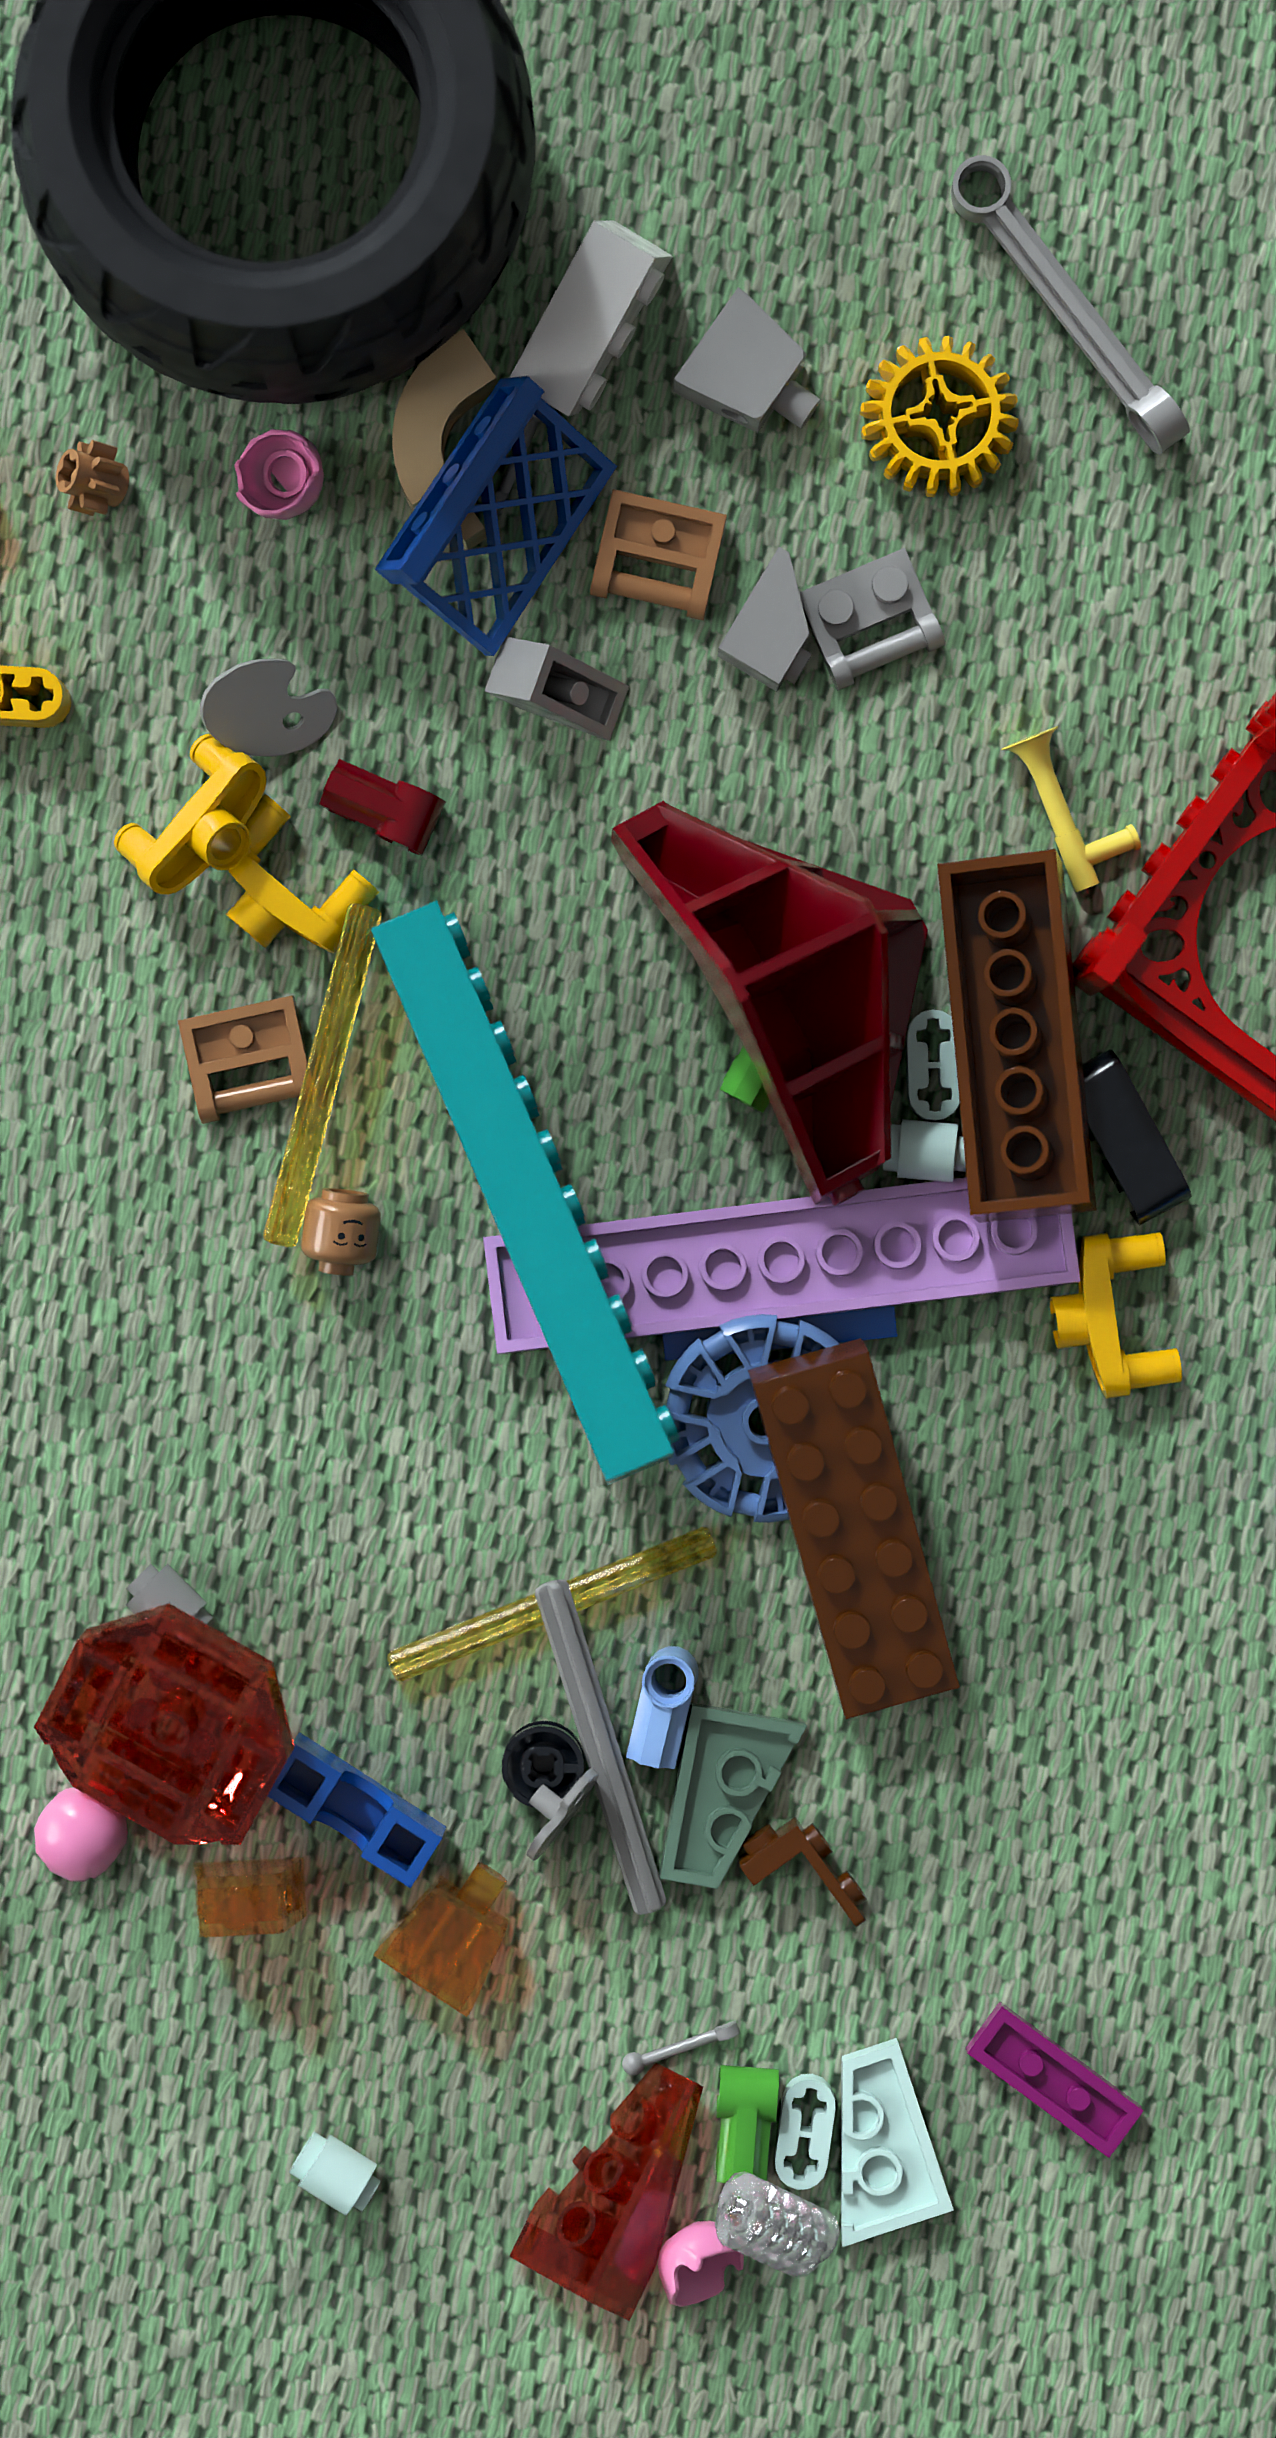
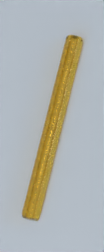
(322, 1076)
(525, 1613)

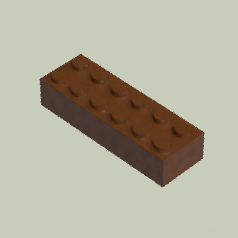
(1016, 1037)
(854, 1528)

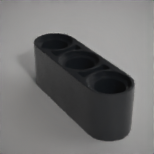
(1130, 1140)

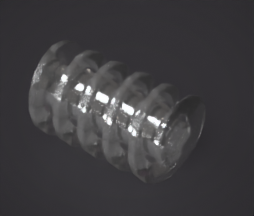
(774, 2225)

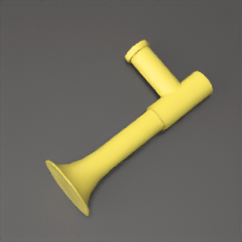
(1075, 854)

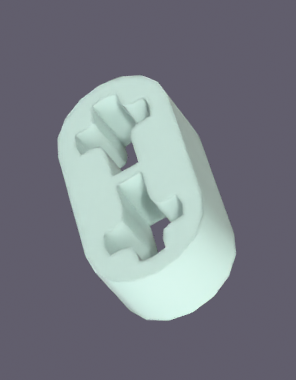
(917, 1066)
(791, 2129)

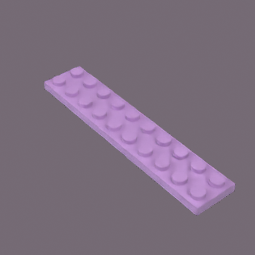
(800, 1260)

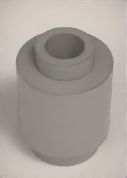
(163, 1587)

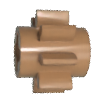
(92, 478)

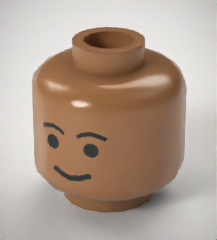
(340, 1230)

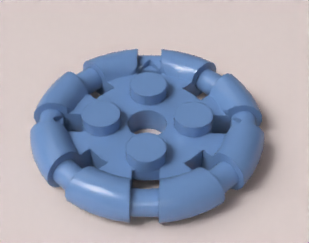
(728, 1413)

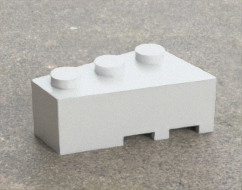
(592, 315)

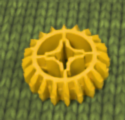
(912, 424)

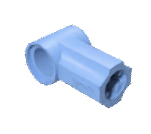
(662, 1712)

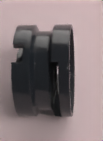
(542, 1755)

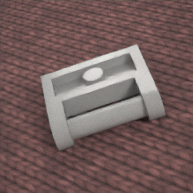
(865, 600)

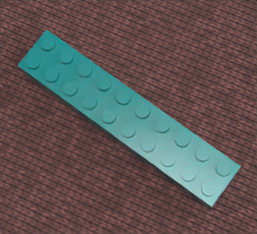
(522, 1192)

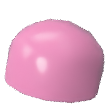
(292, 462)
(79, 1836)
(695, 2263)

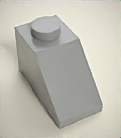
(770, 628)
(556, 687)

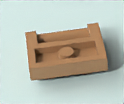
(662, 535)
(240, 1040)

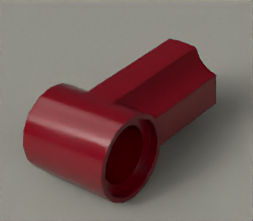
(393, 810)

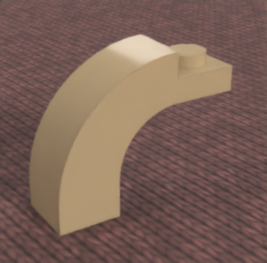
(427, 410)

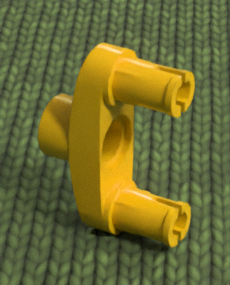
(208, 827)
(271, 906)
(1091, 1318)

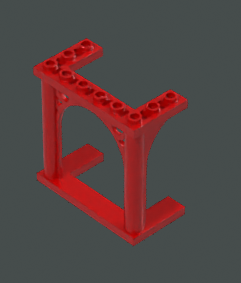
(1124, 975)

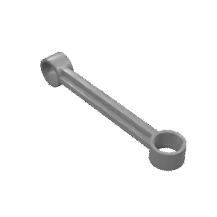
(1147, 406)

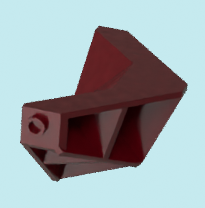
(807, 973)

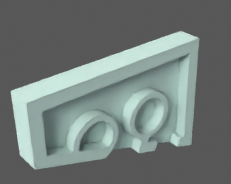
(885, 2148)

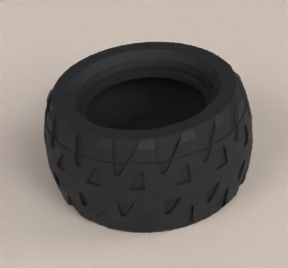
(285, 326)

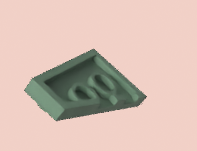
(720, 1784)

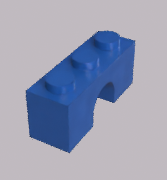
(377, 1820)

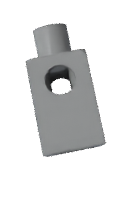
(747, 368)

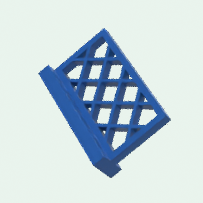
(457, 488)

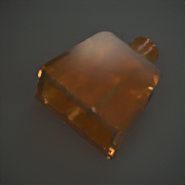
(249, 1896)
(449, 1938)

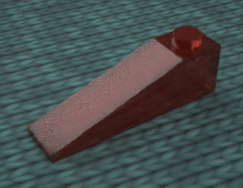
(613, 2214)

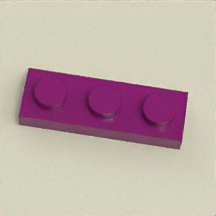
(1054, 2079)

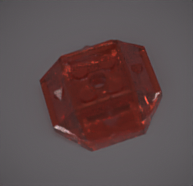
(169, 1725)

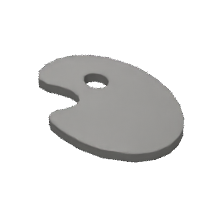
(249, 704)
(558, 1810)

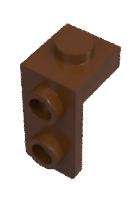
(771, 1849)

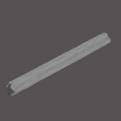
(600, 1746)

